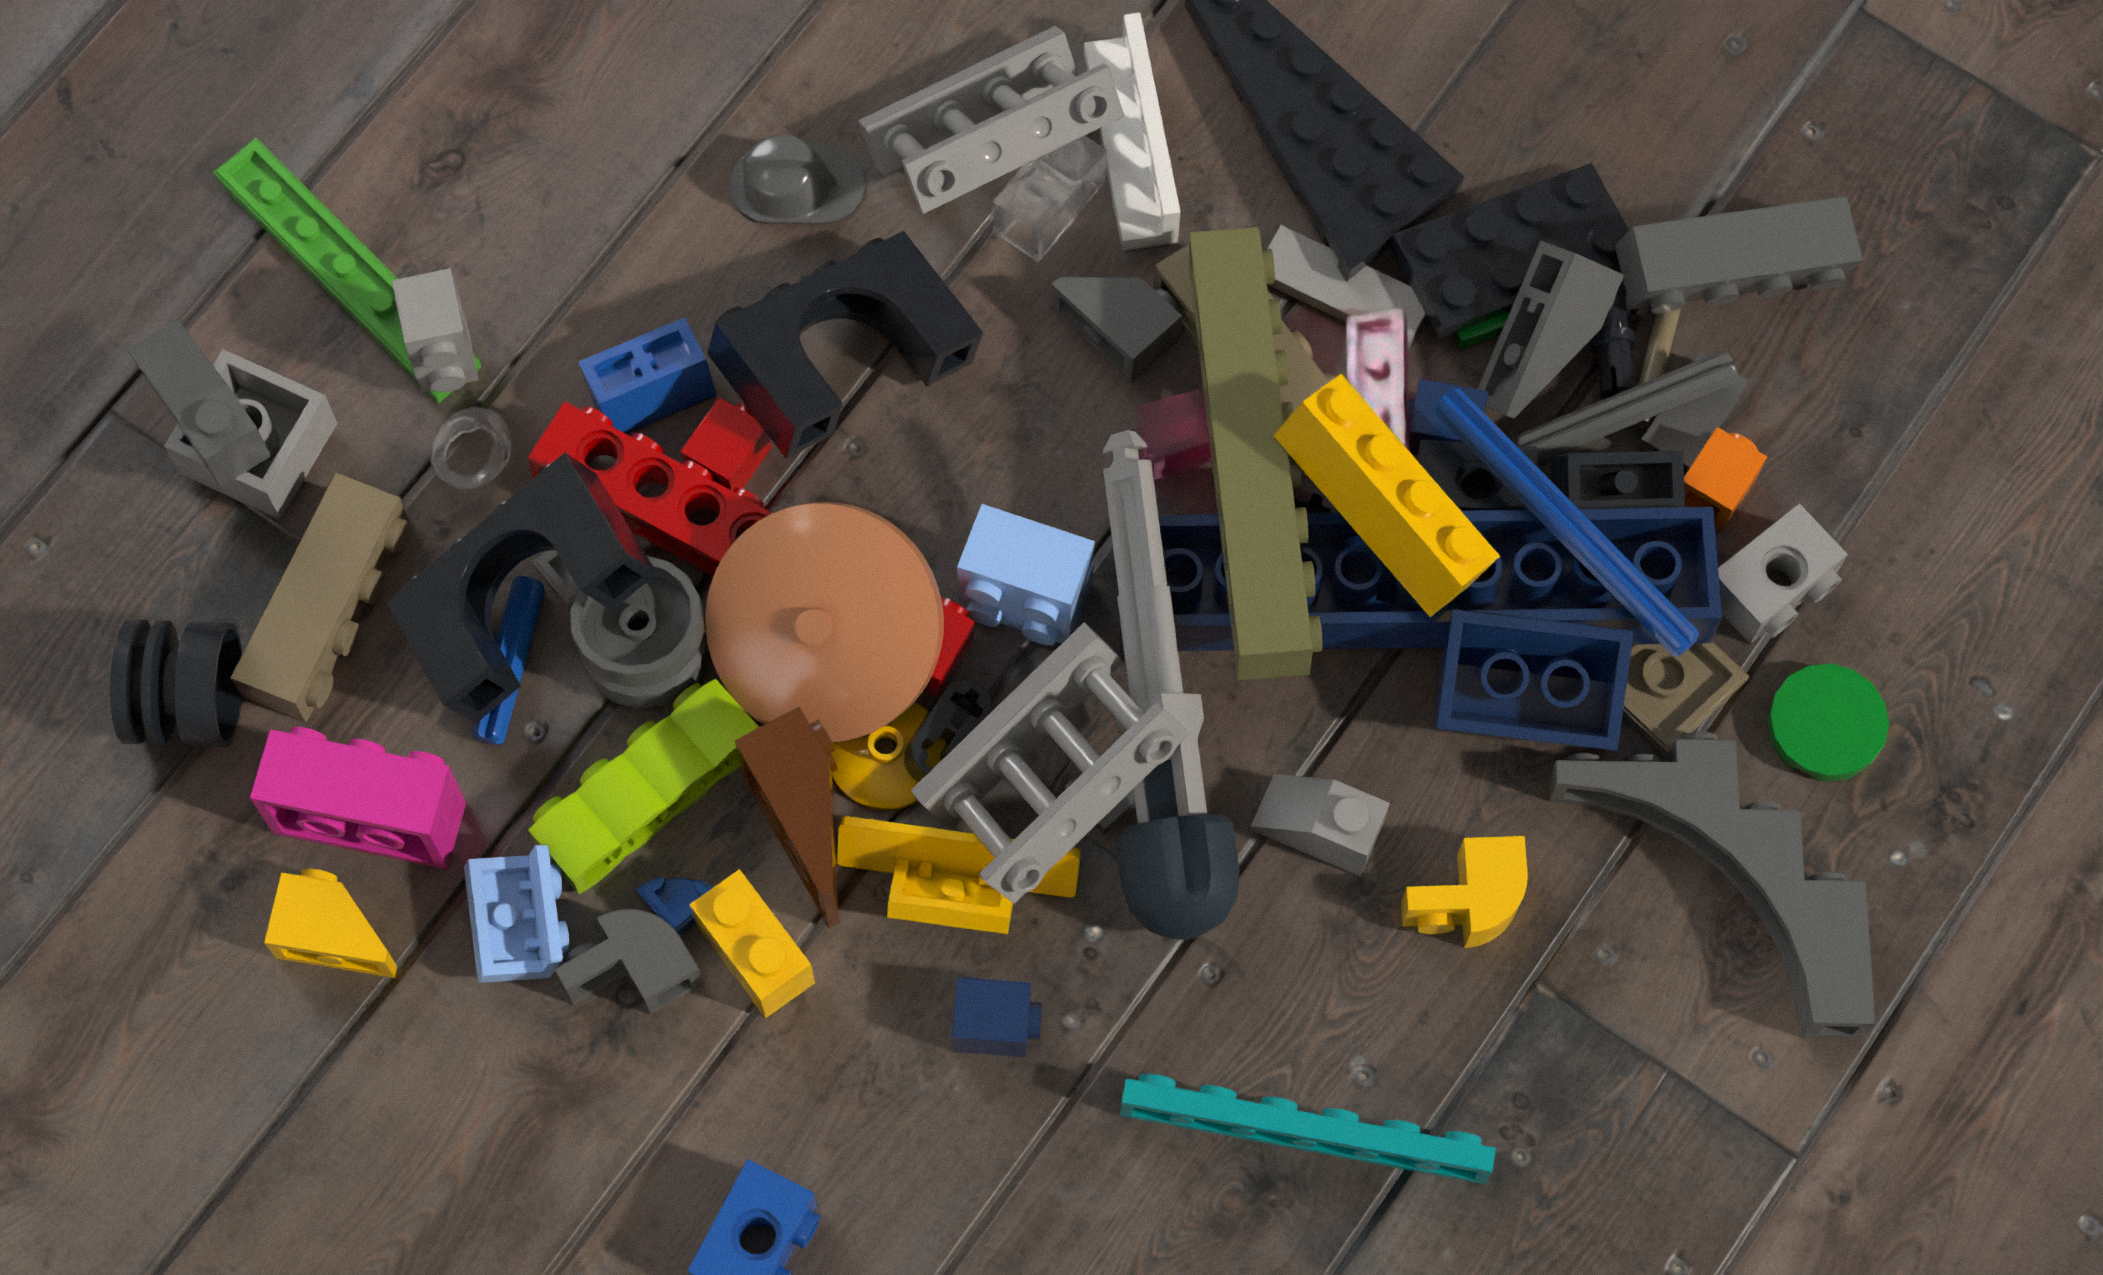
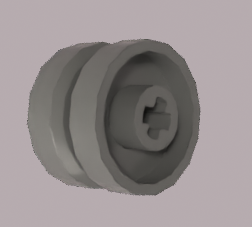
(647, 644)

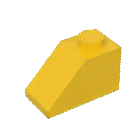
(322, 926)

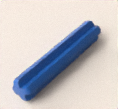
(514, 641)

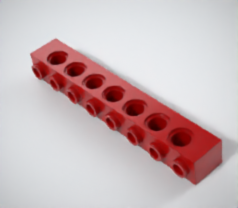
(690, 488)

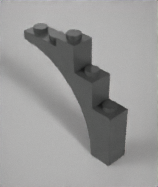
(1813, 922)

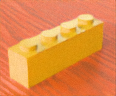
(1385, 495)

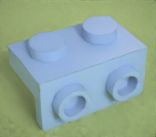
(516, 916)

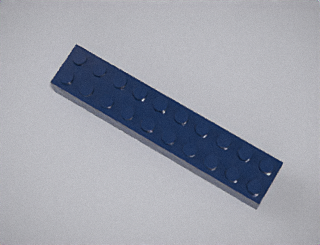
(1532, 578)

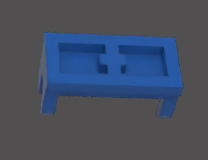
(649, 377)

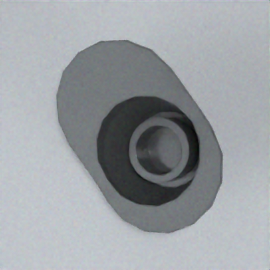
(797, 182)

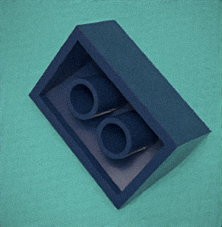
(1533, 679)

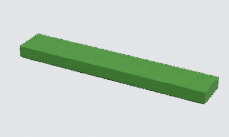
(319, 245)

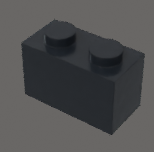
(1621, 479)

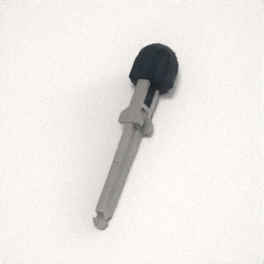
(1177, 860)

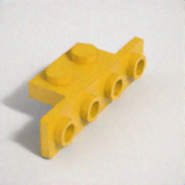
(939, 873)

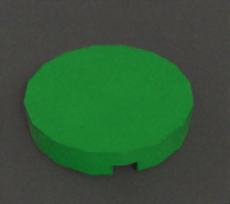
(1827, 722)

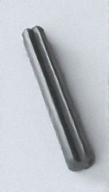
(1631, 406)

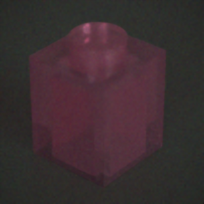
(1174, 433)

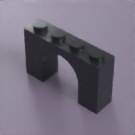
(880, 286)
(451, 602)

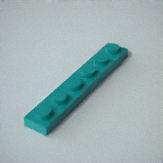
(1332, 1133)

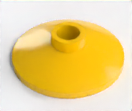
(877, 778)

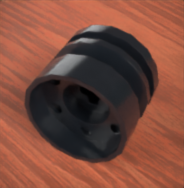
(172, 684)

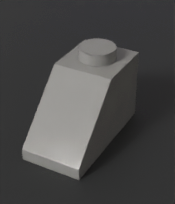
(1322, 819)

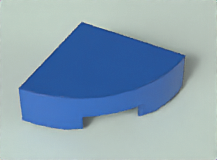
(671, 899)

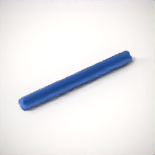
(1566, 522)

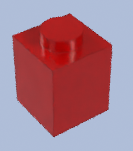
(728, 444)

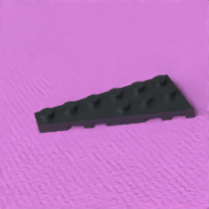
(1327, 133)

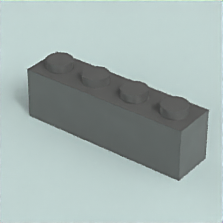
(1738, 254)

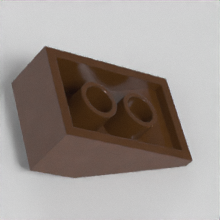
(791, 780)

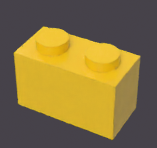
(752, 943)

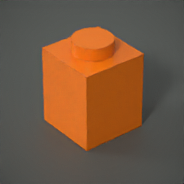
(1723, 475)

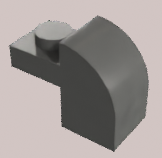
(637, 947)

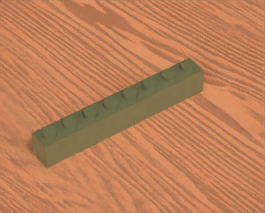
(1249, 466)

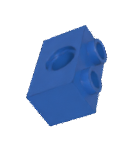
(755, 1201)

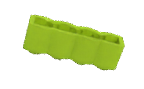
(644, 787)

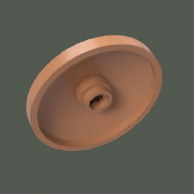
(825, 617)

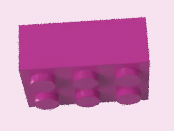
(359, 797)

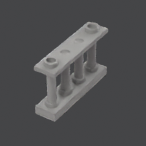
(990, 119)
(1015, 728)

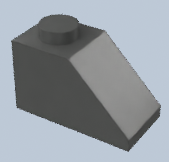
(1119, 319)

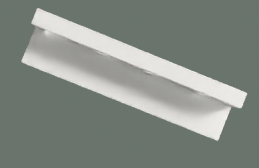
(1136, 144)

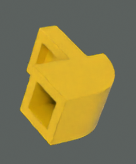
(1487, 897)

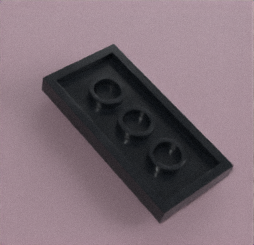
(1477, 257)

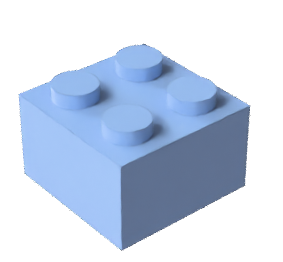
(1025, 575)

